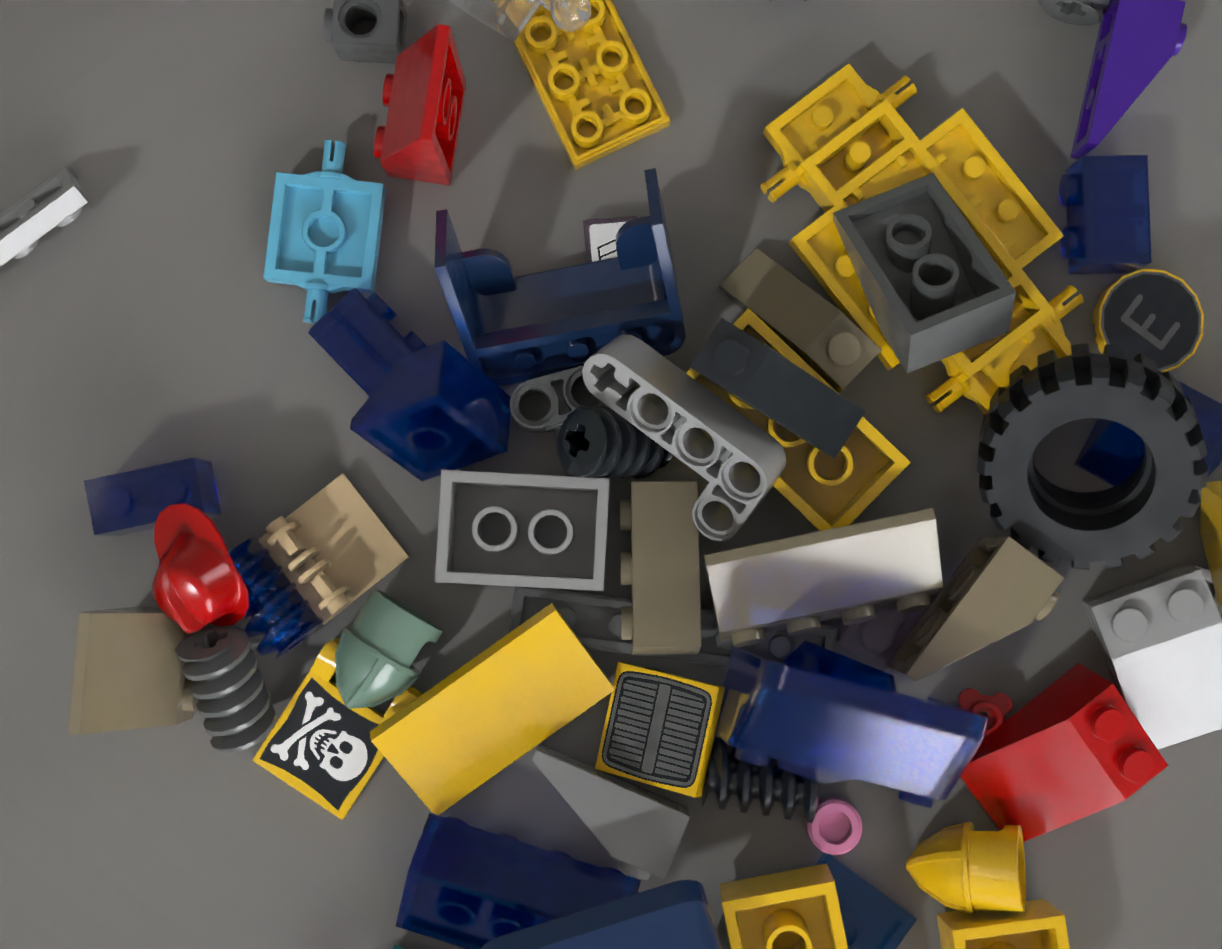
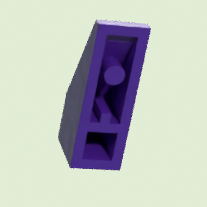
(1129, 52)

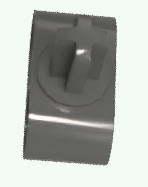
(558, 389)

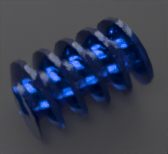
(269, 604)

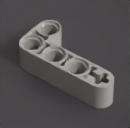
(628, 379)

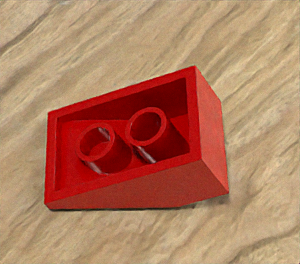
(423, 110)
(1062, 756)

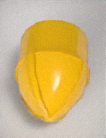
(972, 868)

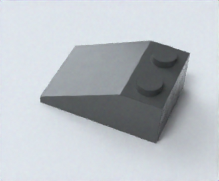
(925, 273)

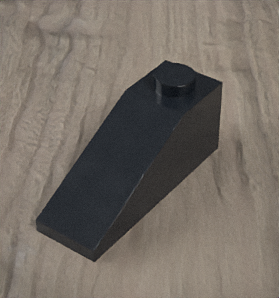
(777, 388)

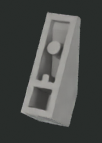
(624, 817)

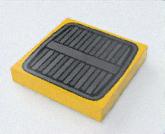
(660, 729)

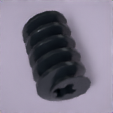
(605, 444)
(767, 783)

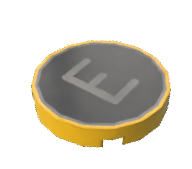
(1150, 316)

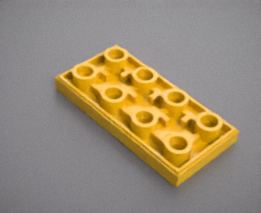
(591, 83)
(492, 710)

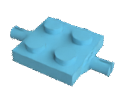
(325, 232)

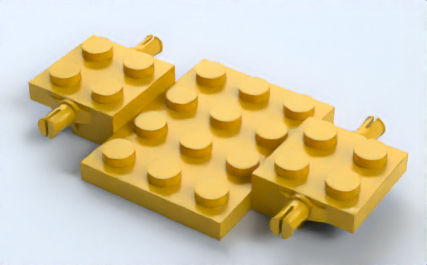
(853, 145)

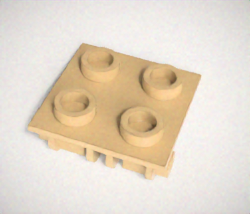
(333, 548)

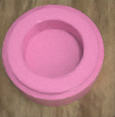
(835, 826)

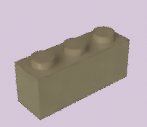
(661, 568)

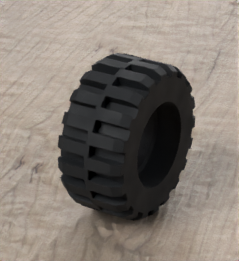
(1103, 522)

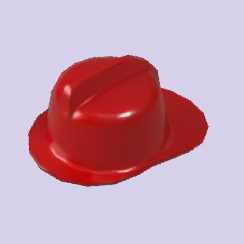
(195, 571)

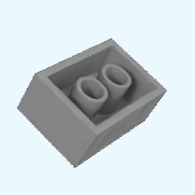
(522, 530)

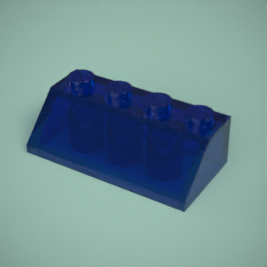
(485, 885)

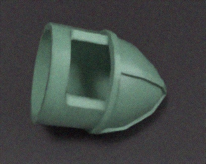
(379, 651)

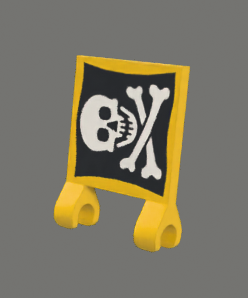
(324, 744)

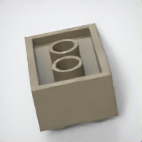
(984, 600)
(128, 672)

